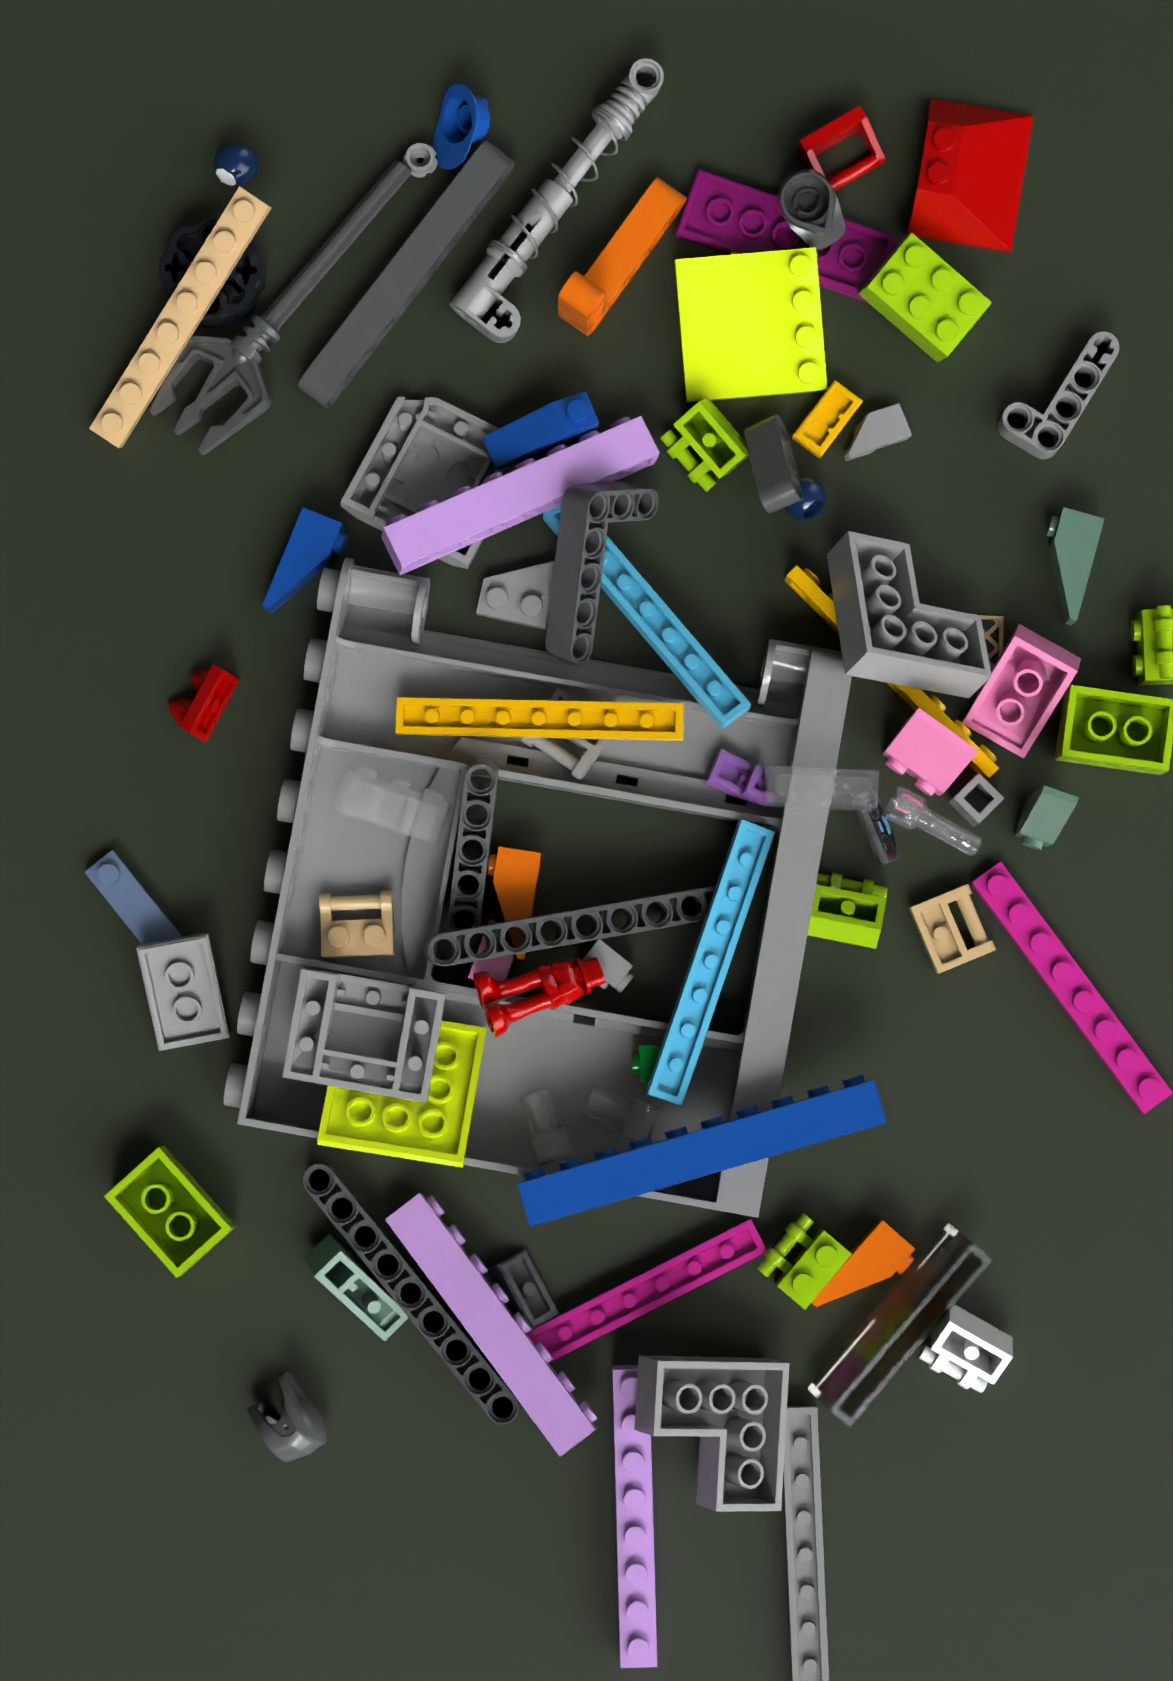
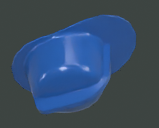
(461, 124)

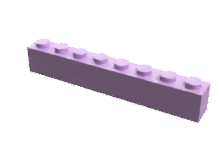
(517, 495)
(491, 1323)
(633, 1526)

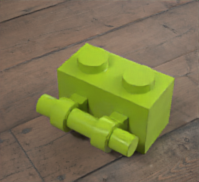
(711, 438)
(1154, 646)
(847, 910)
(811, 1267)

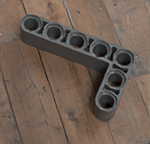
(580, 560)

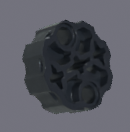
(232, 304)

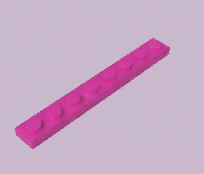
(1071, 988)
(649, 1290)

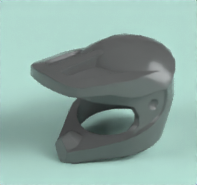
(811, 208)
(299, 1428)

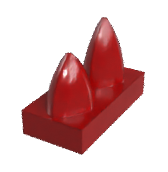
(201, 714)

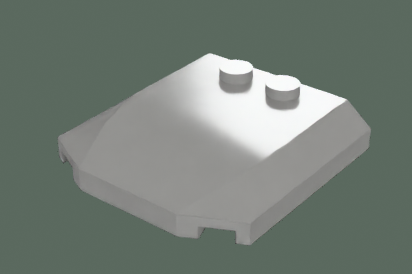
(420, 457)

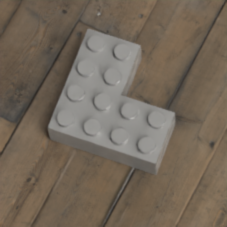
(890, 633)
(737, 1413)

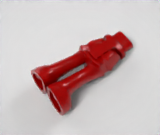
(559, 984)

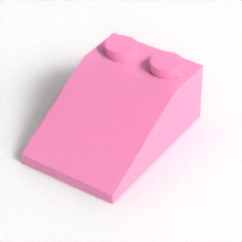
(1022, 691)
(928, 753)

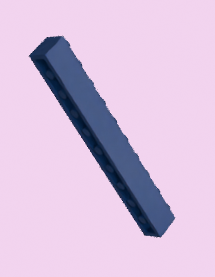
(702, 1151)

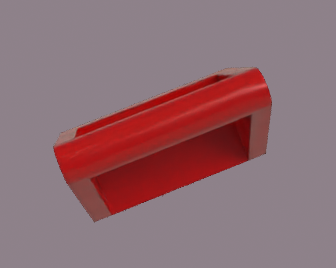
(832, 134)

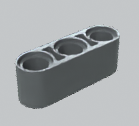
(773, 463)

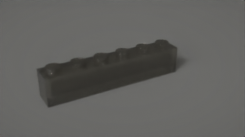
(899, 1324)

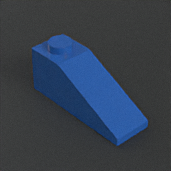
(541, 431)
(306, 554)

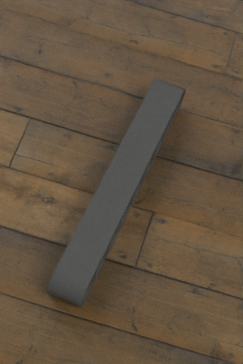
(406, 274)
(566, 926)
(414, 1310)

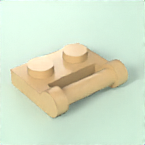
(941, 933)
(360, 936)

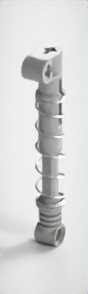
(548, 204)

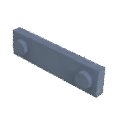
(131, 900)

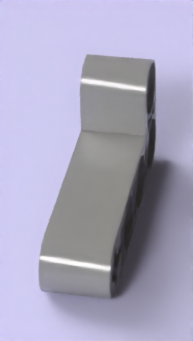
(1068, 393)

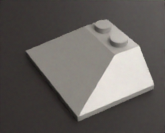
(364, 1034)

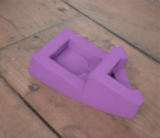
(736, 777)

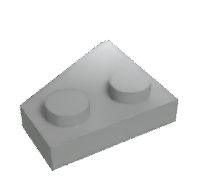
(518, 596)

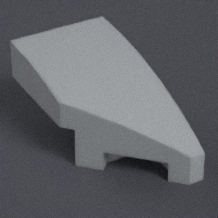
(878, 430)

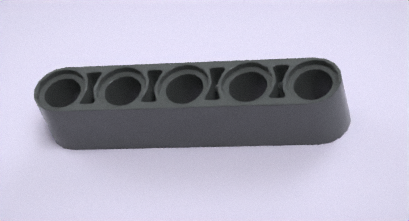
(473, 829)

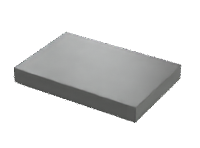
(183, 991)

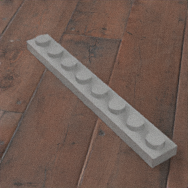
(805, 1546)

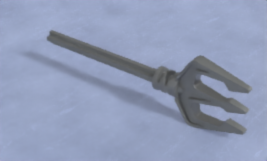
(238, 360)

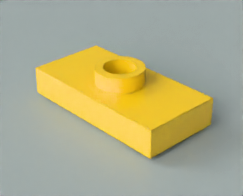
(827, 419)

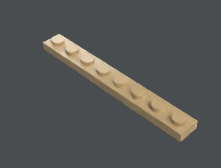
(180, 317)

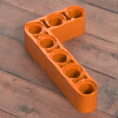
(589, 297)

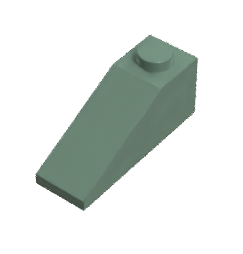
(1072, 554)
(1044, 816)
(355, 1287)

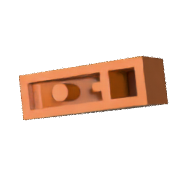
(515, 885)
(872, 1260)

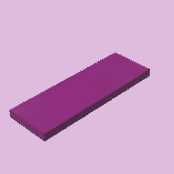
(748, 220)

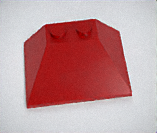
(970, 175)

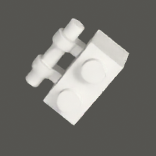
(968, 1349)

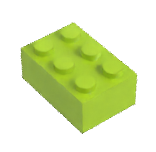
(925, 298)
(1115, 730)
(170, 1211)

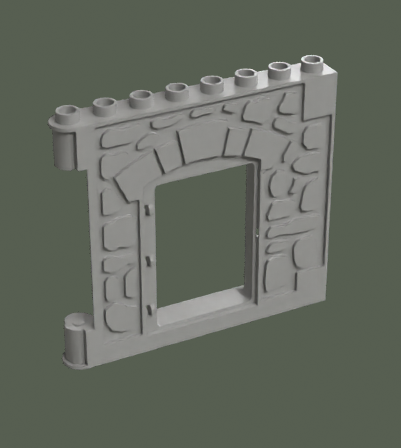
(384, 653)

